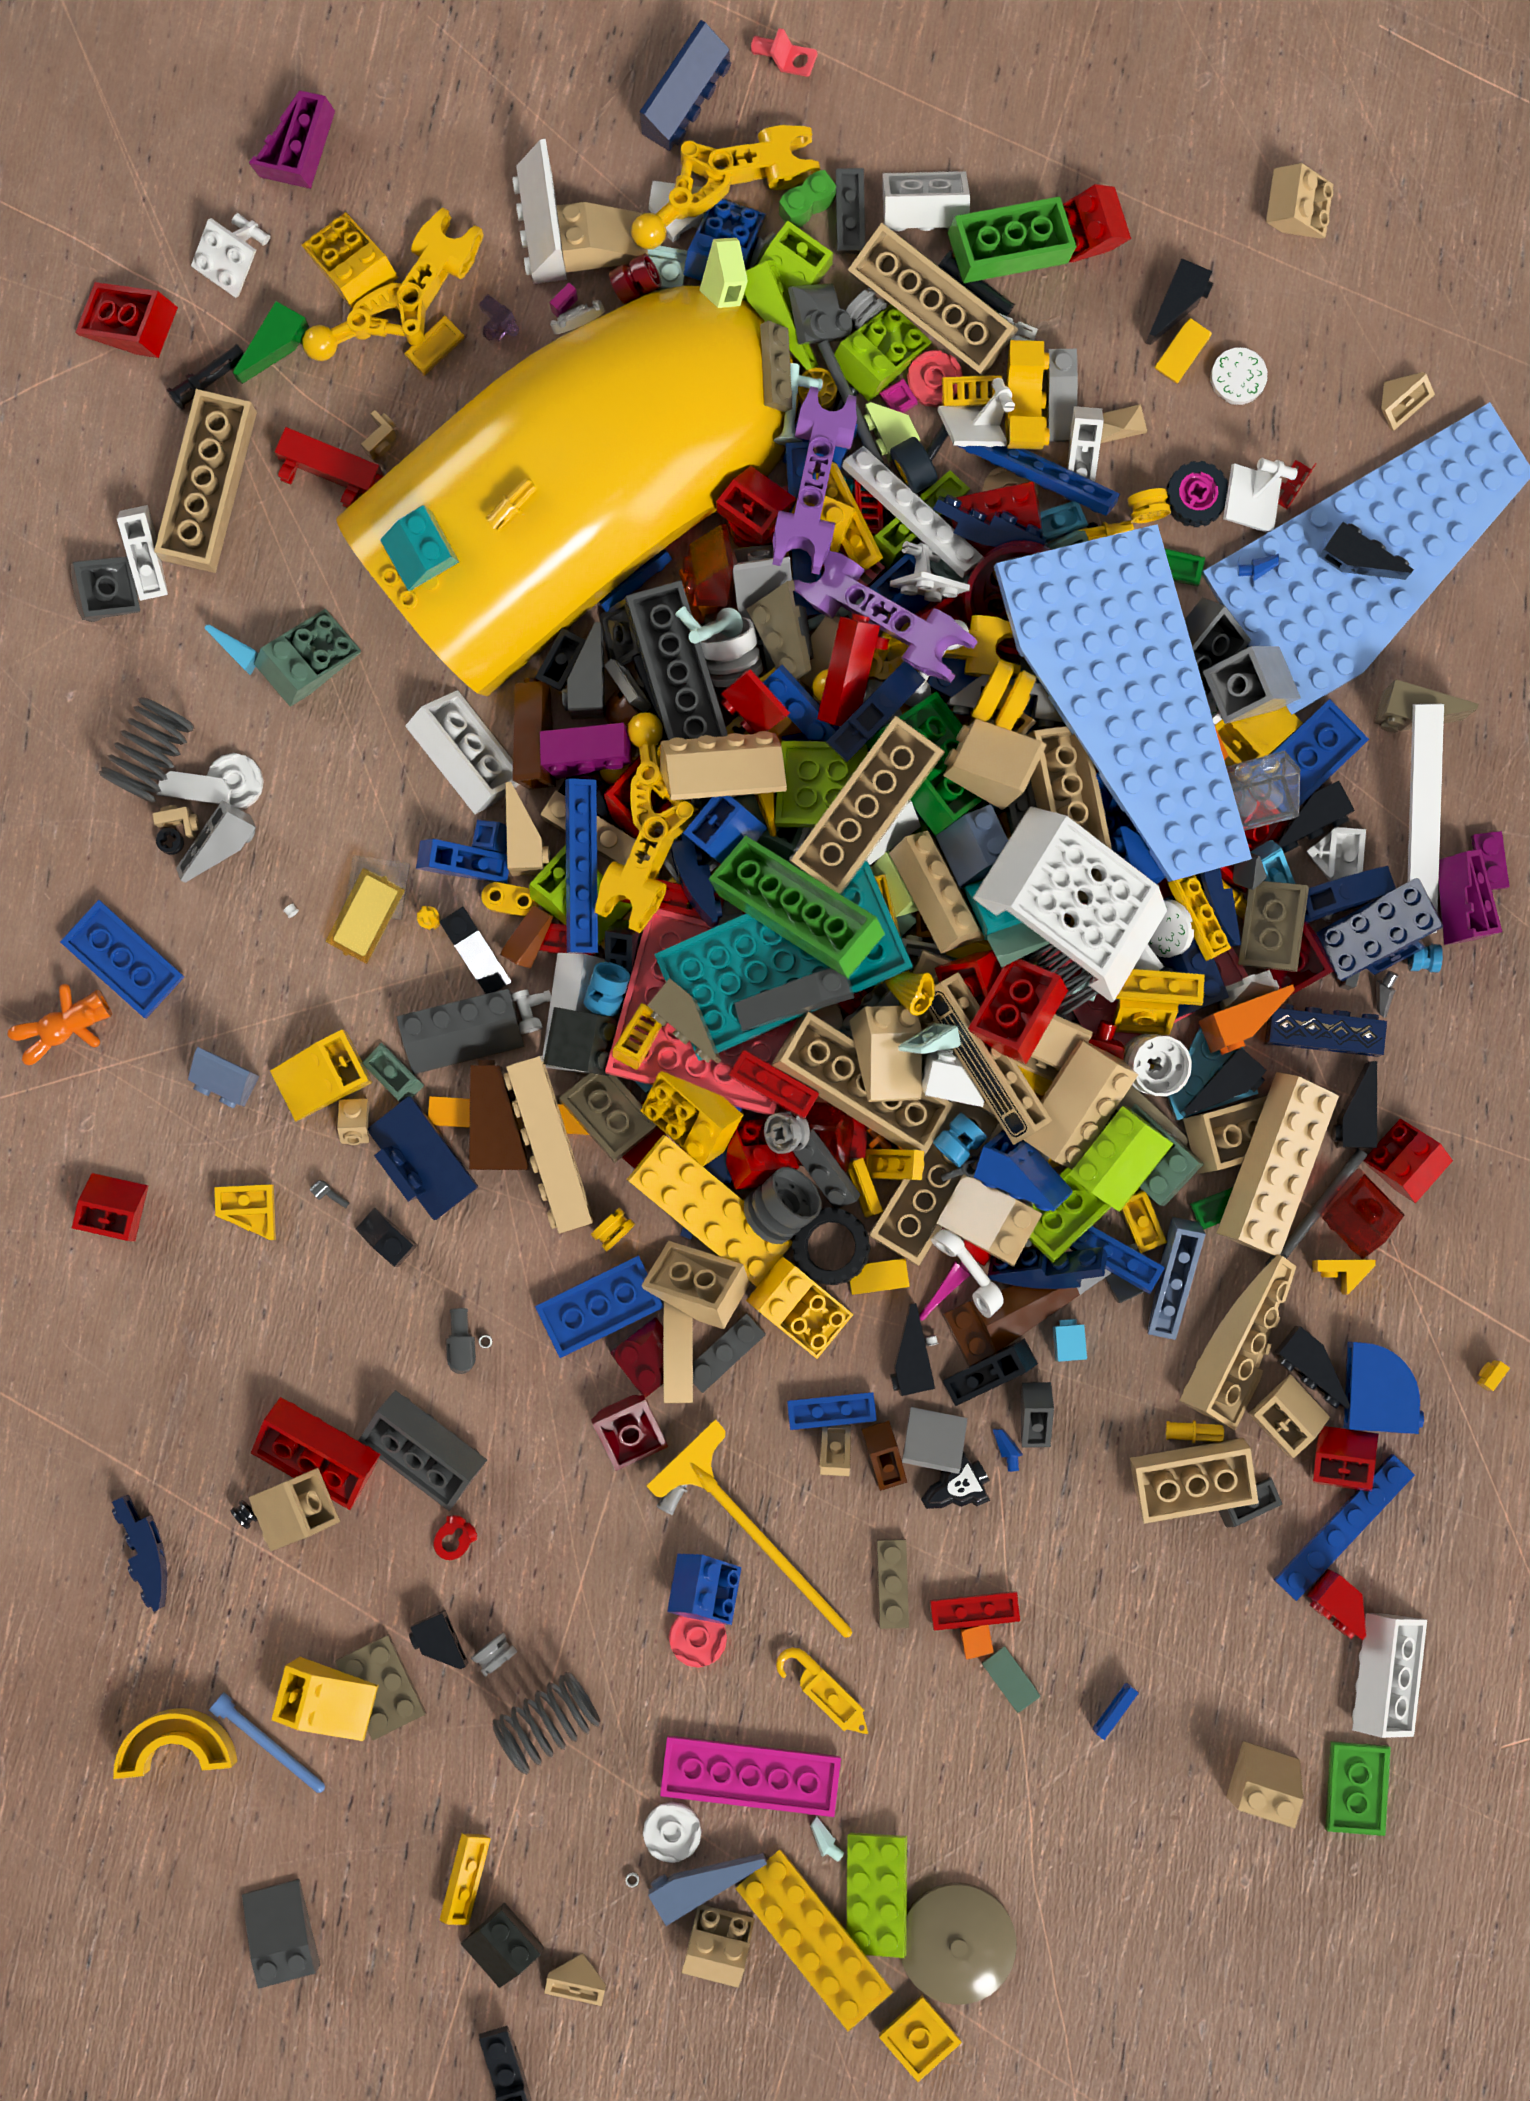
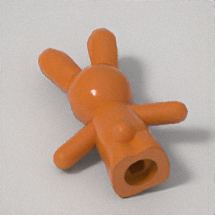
(59, 1026)

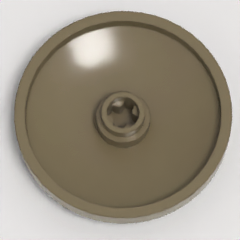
(958, 1943)

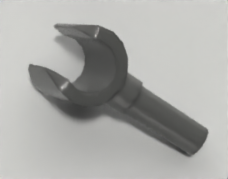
(966, 1170)
(321, 1189)

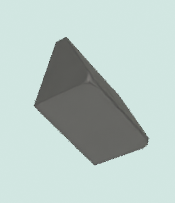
(1249, 873)
(1121, 1288)

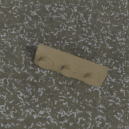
(776, 366)
(892, 1583)

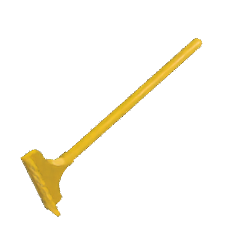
(695, 1468)

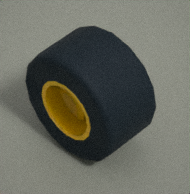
(914, 465)

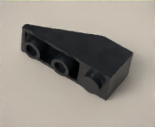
(1357, 554)
(1319, 811)
(1311, 1360)

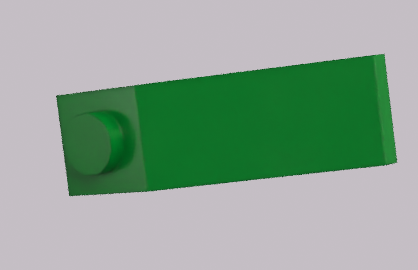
(274, 340)

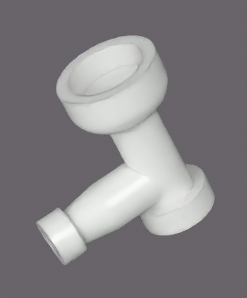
(524, 1003)

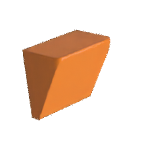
(976, 1641)

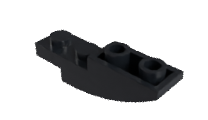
(504, 2065)

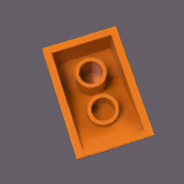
(1232, 1026)

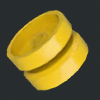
(1006, 697)

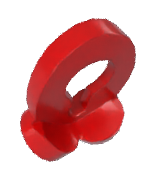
(468, 1536)

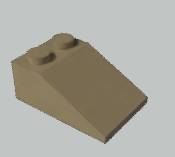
(1398, 700)

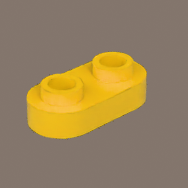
(509, 899)

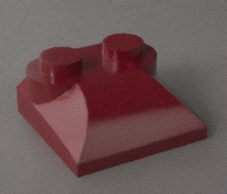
(1312, 963)
(643, 1357)
(628, 1431)

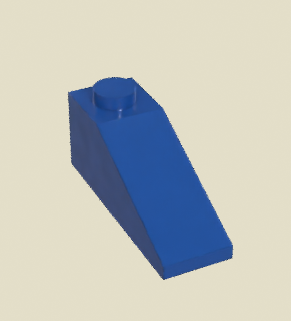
(462, 861)

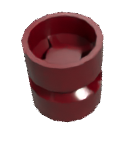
(636, 278)

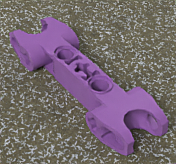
(804, 527)
(925, 639)

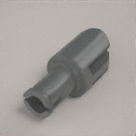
(460, 1344)

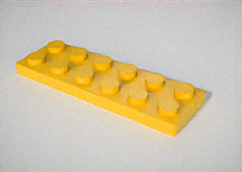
(704, 1208)
(814, 1940)

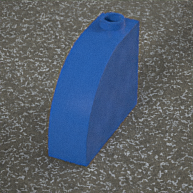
(1380, 1391)

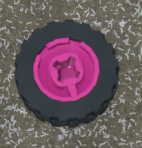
(1197, 493)

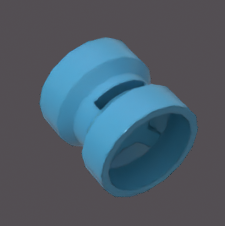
(1428, 958)

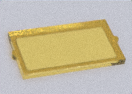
(365, 915)

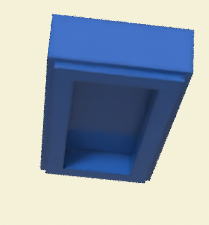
(1115, 1711)

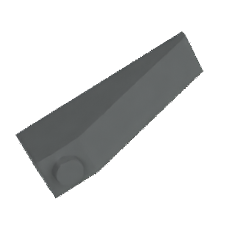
(794, 998)

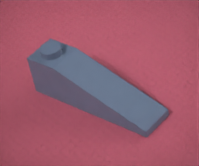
(1173, 1286)
(693, 1887)

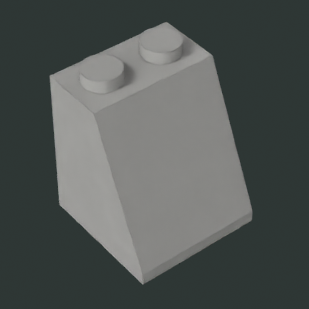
(756, 575)
(1251, 683)

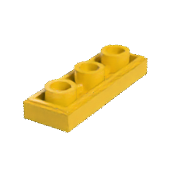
(1206, 927)

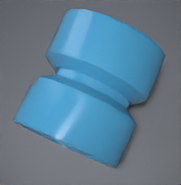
(606, 989)
(952, 1147)

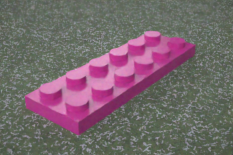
(750, 1776)

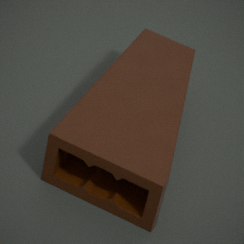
(531, 716)
(494, 1130)

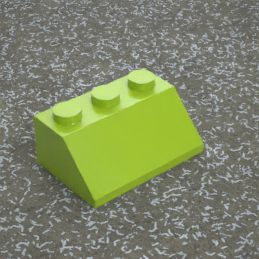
(1121, 1158)

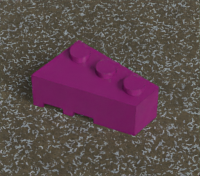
(297, 143)
(585, 749)
(1466, 899)

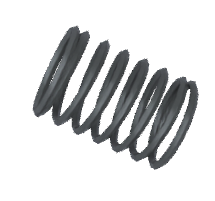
(170, 723)
(1079, 997)
(509, 1743)

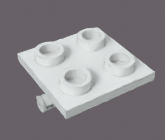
(225, 255)
(979, 424)
(1255, 493)
(922, 581)

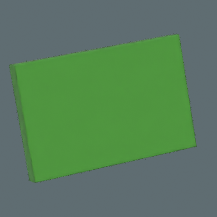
(1357, 1788)

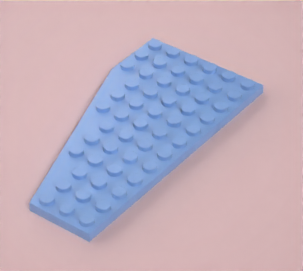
(1419, 506)
(1124, 678)

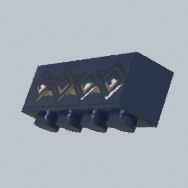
(1326, 1032)

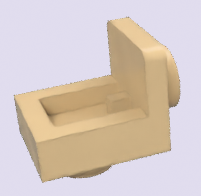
(379, 441)
(174, 816)
(353, 1121)

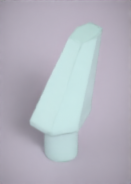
(825, 1840)

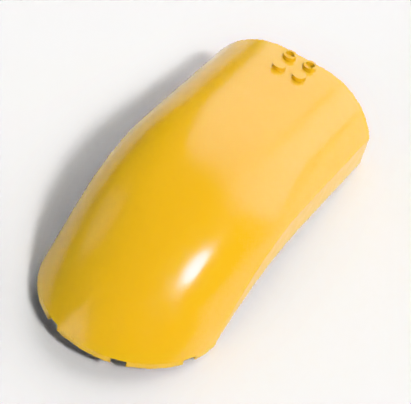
(629, 448)

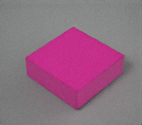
(563, 300)
(898, 397)

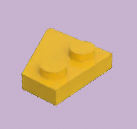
(248, 1207)

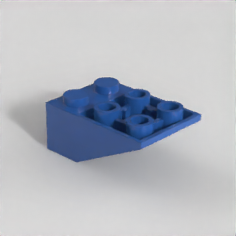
(723, 221)
(1021, 1173)

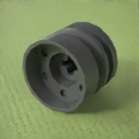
(782, 1205)

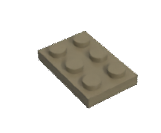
(1274, 926)
(608, 1114)
(396, 1697)

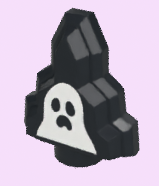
(958, 1488)

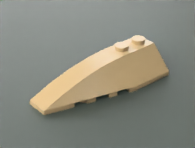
(1231, 1361)

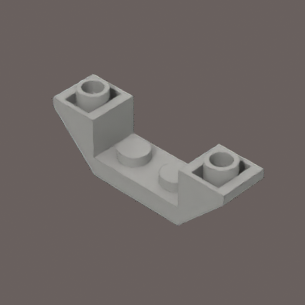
(1042, 710)

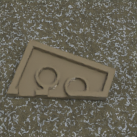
(780, 631)

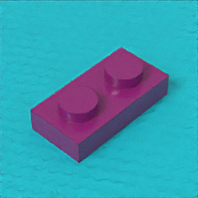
(1494, 857)

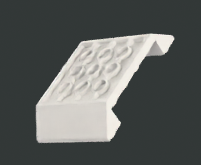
(1040, 881)

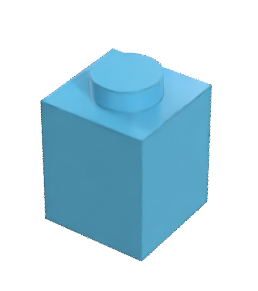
(1069, 1341)

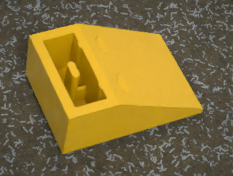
(349, 259)
(1256, 735)
(321, 1075)
(692, 1116)
(799, 1307)
(324, 1700)

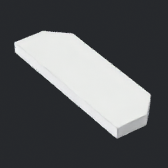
(195, 787)

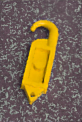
(825, 1691)

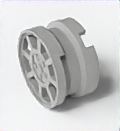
(865, 307)
(786, 1132)
(494, 1654)

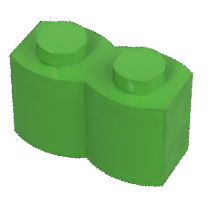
(811, 198)

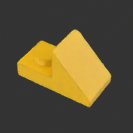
(1351, 1271)

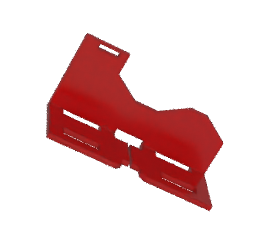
(1289, 489)

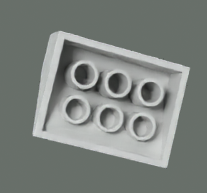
(539, 216)

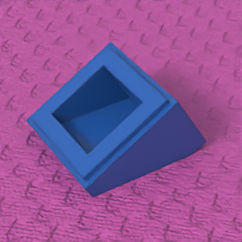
(490, 836)

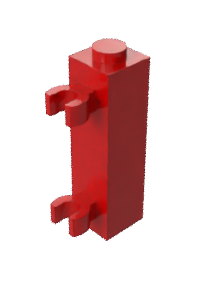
(325, 462)
(849, 668)

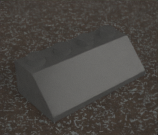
(460, 1031)
(422, 1450)

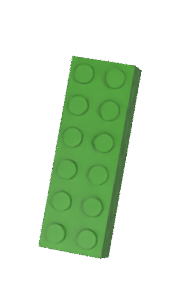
(797, 906)

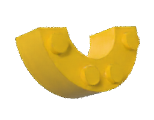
(1025, 367)
(175, 1726)

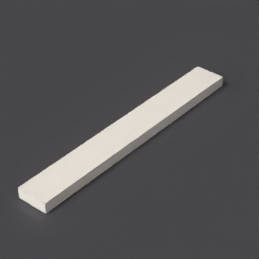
(1426, 797)

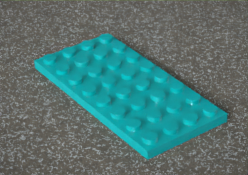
(751, 958)

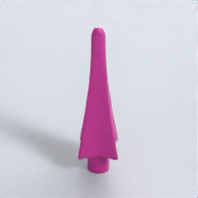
(955, 1276)

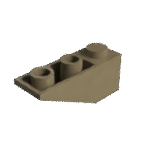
(683, 1013)

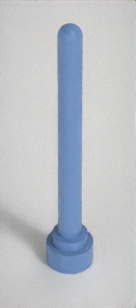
(225, 1708)

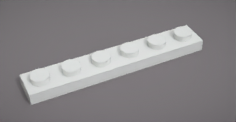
(912, 511)

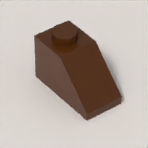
(884, 1455)

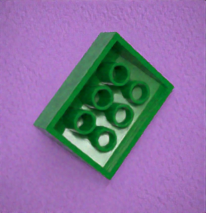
(938, 798)

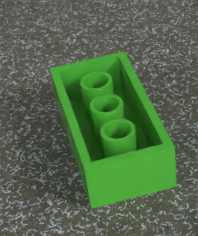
(1011, 239)

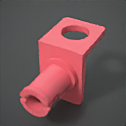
(784, 53)

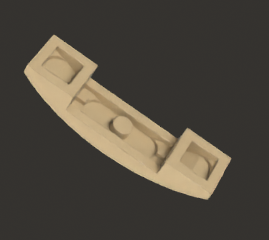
(677, 1355)

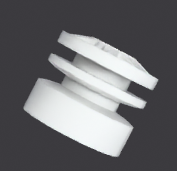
(732, 656)
(1170, 1061)

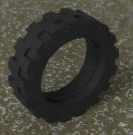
(851, 1269)

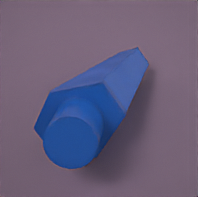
(1258, 566)
(1008, 1449)

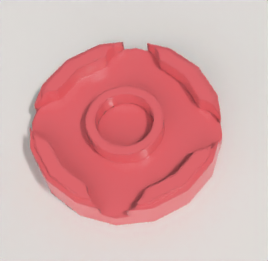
(926, 376)
(697, 1641)

